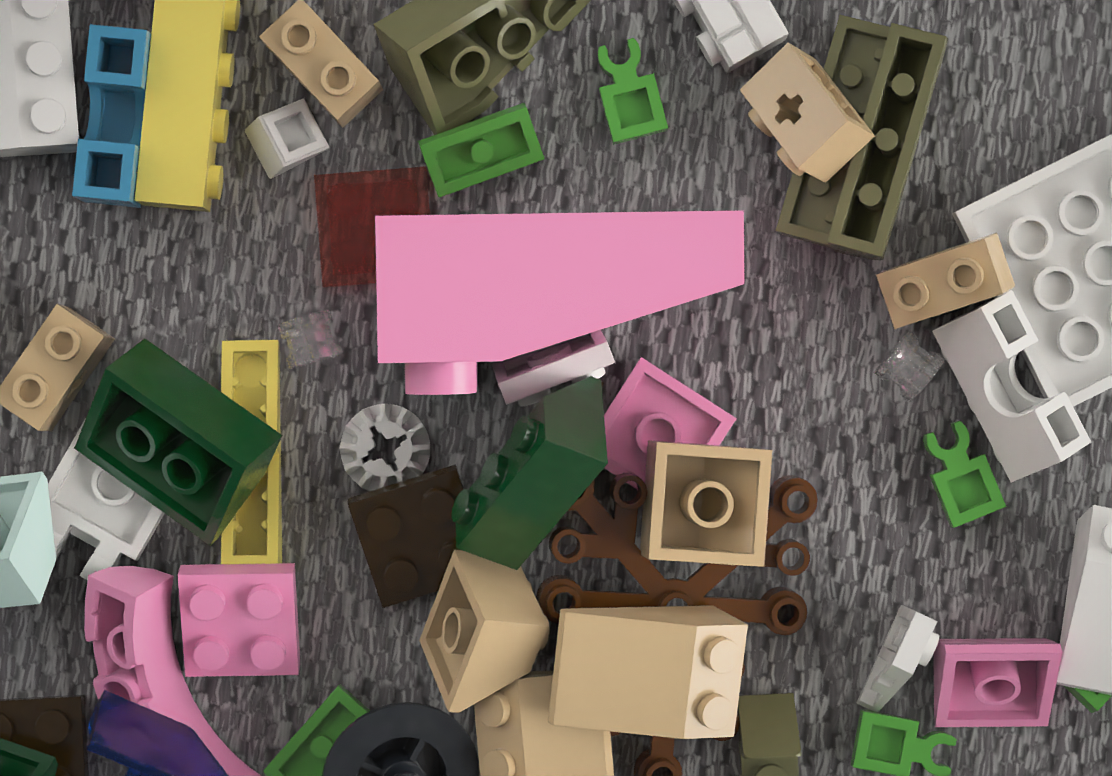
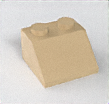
(706, 503)
(481, 630)
(521, 742)

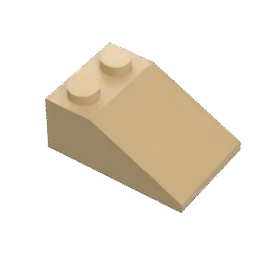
(648, 671)

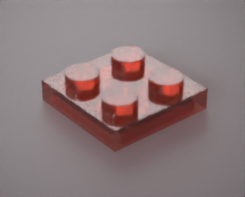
(347, 218)

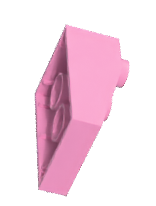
(522, 282)

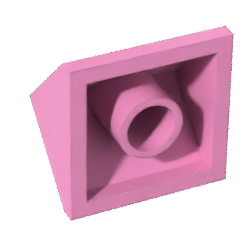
(995, 682)

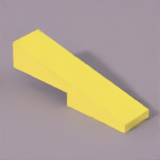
(253, 381)

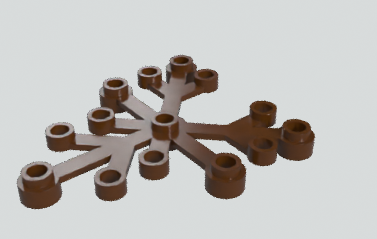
(616, 540)

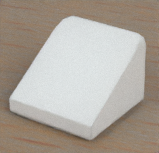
(286, 138)

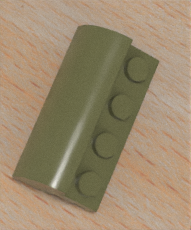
(889, 83)

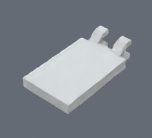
(98, 511)

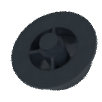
(403, 742)

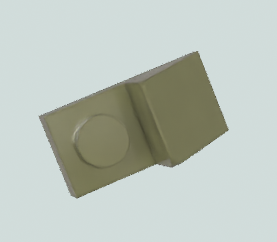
(768, 735)

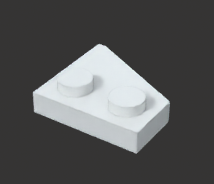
(905, 646)

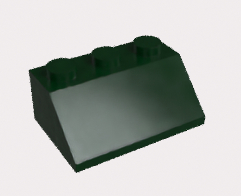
(176, 440)
(534, 476)

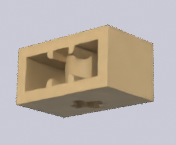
(321, 62)
(805, 114)
(946, 280)
(53, 368)

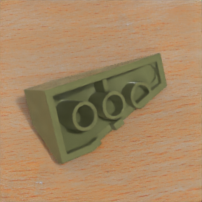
(460, 49)

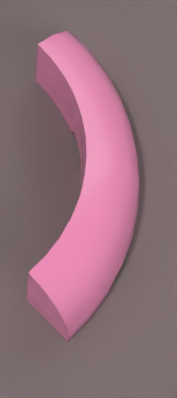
(137, 653)

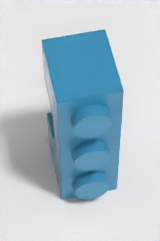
(117, 87)

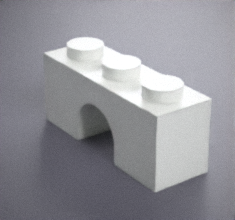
(1022, 428)

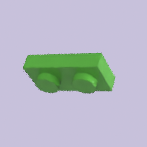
(481, 150)
(311, 744)

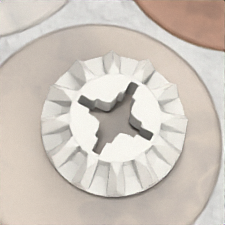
(391, 422)

